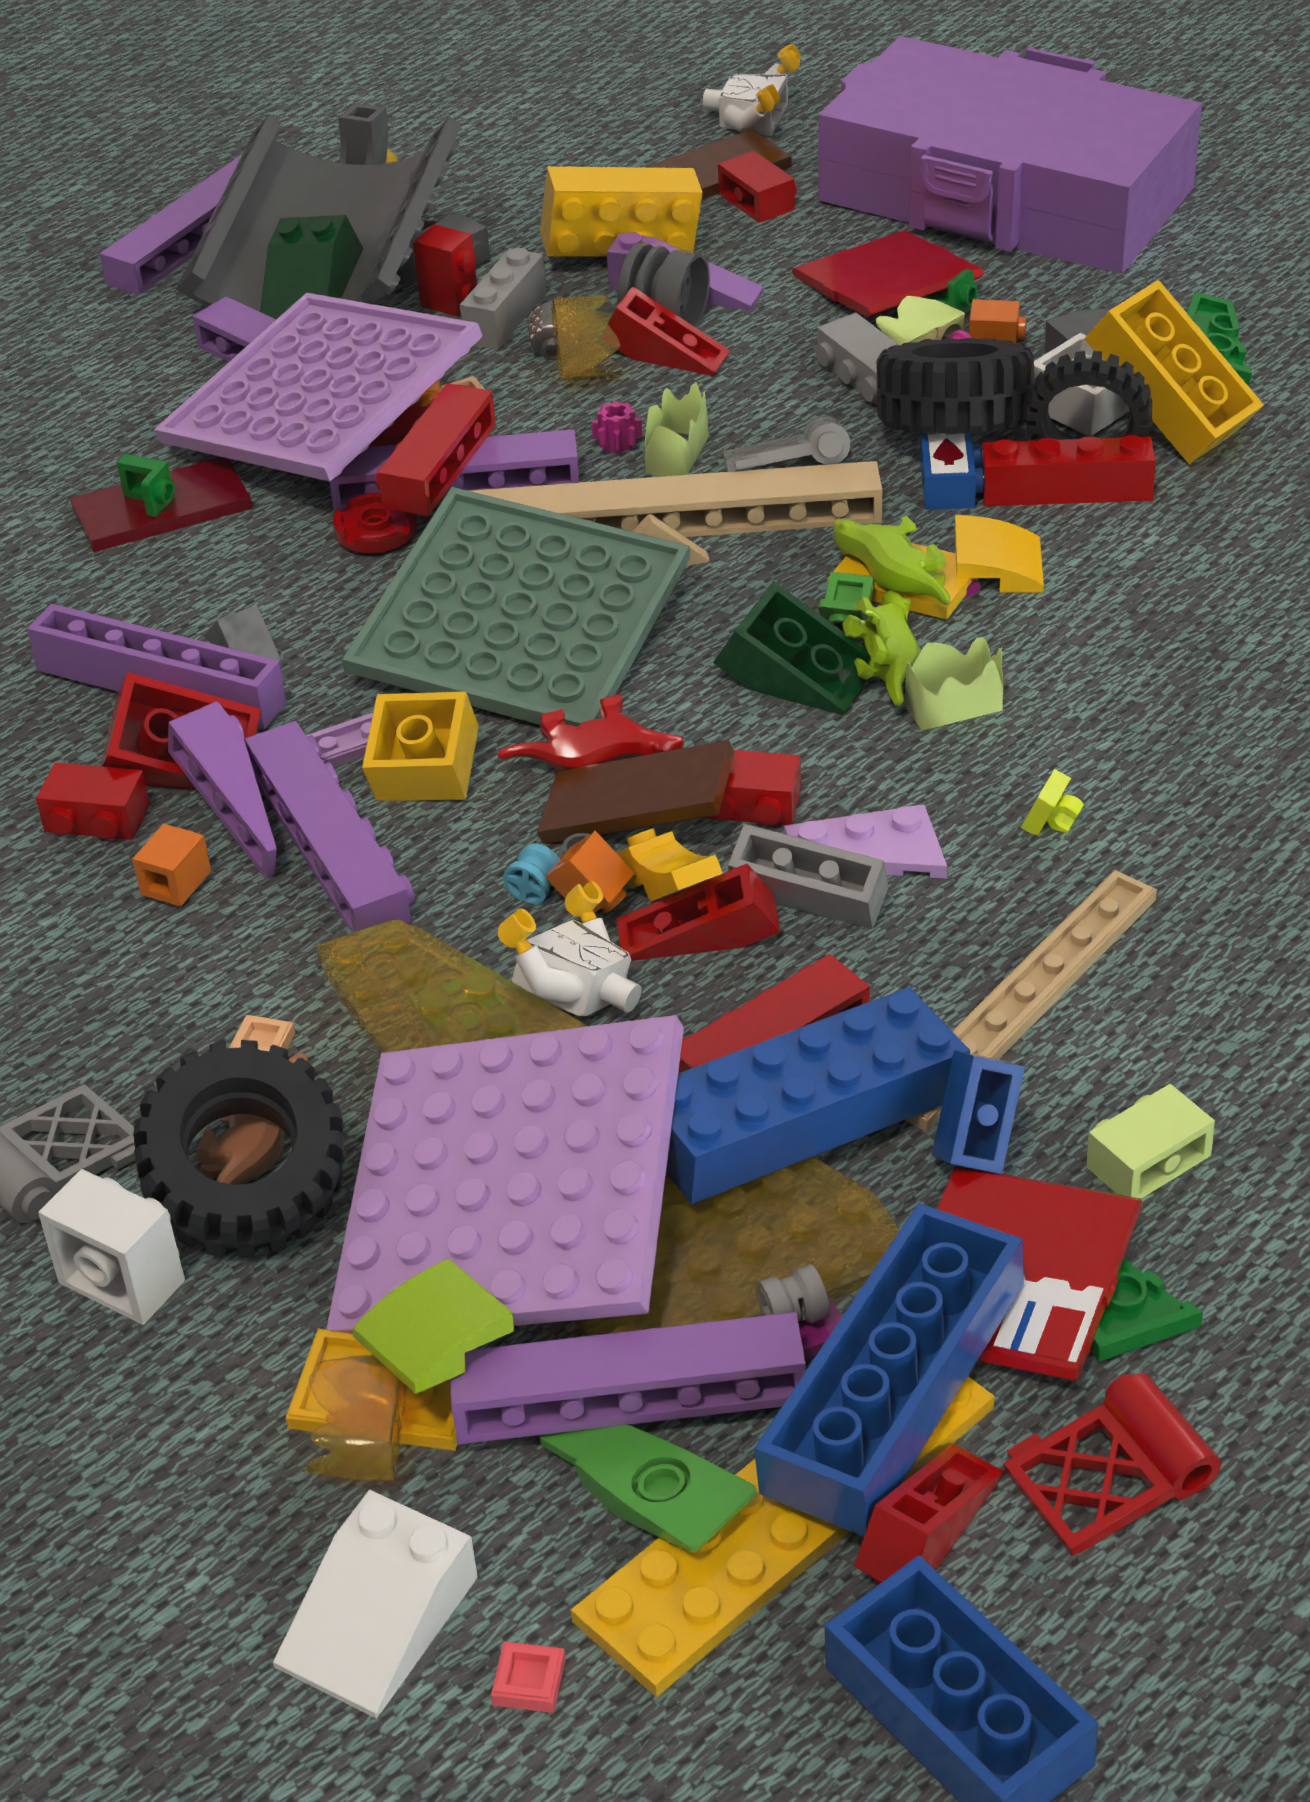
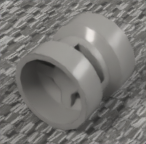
(799, 1293)

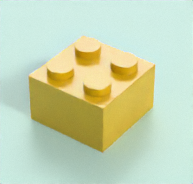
(421, 746)

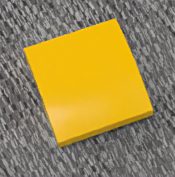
(999, 551)

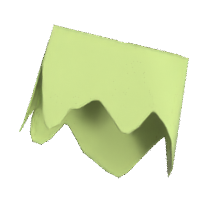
(921, 320)
(665, 449)
(953, 686)

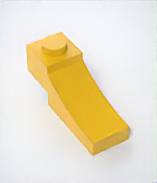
(665, 864)

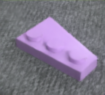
(897, 836)

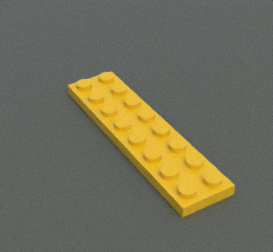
(681, 1604)

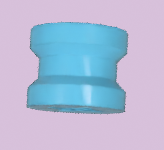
(526, 877)

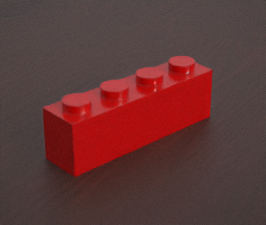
(436, 449)
(1068, 471)
(798, 1001)

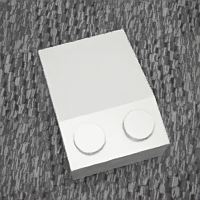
(377, 1602)

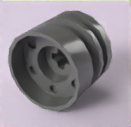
(672, 279)

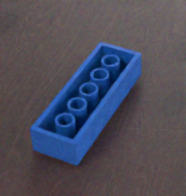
(807, 1092)
(890, 1368)

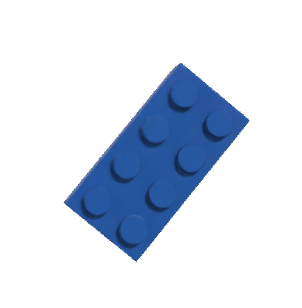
(958, 1691)

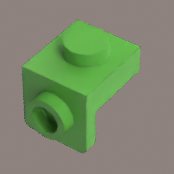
(843, 594)

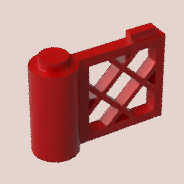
(1150, 1437)

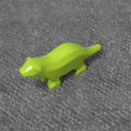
(893, 558)
(886, 640)

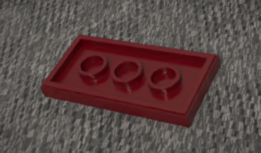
(200, 495)

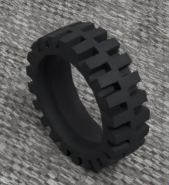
(1088, 372)

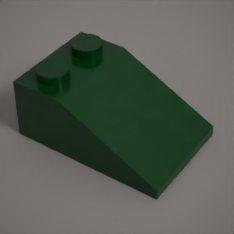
(308, 257)
(794, 654)

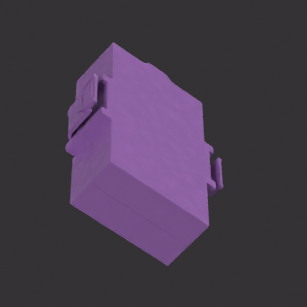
(1009, 151)

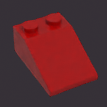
(141, 725)

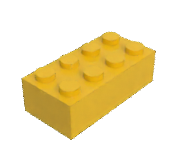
(593, 205)
(1192, 386)

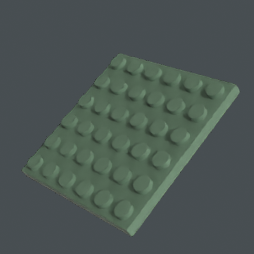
(518, 608)

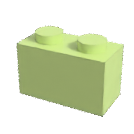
(1150, 1143)

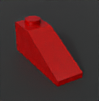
(662, 338)
(707, 917)
(926, 1513)

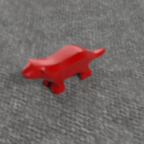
(594, 740)

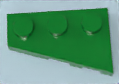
(1220, 325)
(1141, 1314)

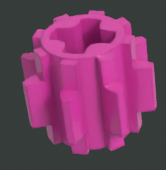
(616, 427)

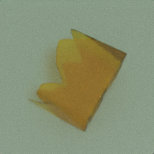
(582, 337)
(363, 1420)

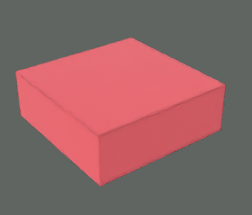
(528, 1677)

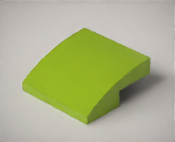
(431, 1324)

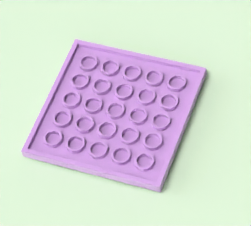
(319, 385)
(519, 1165)

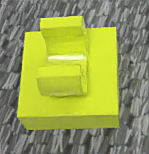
(1053, 806)

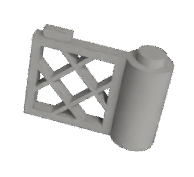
(821, 438)
(25, 1165)

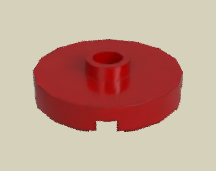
(370, 528)

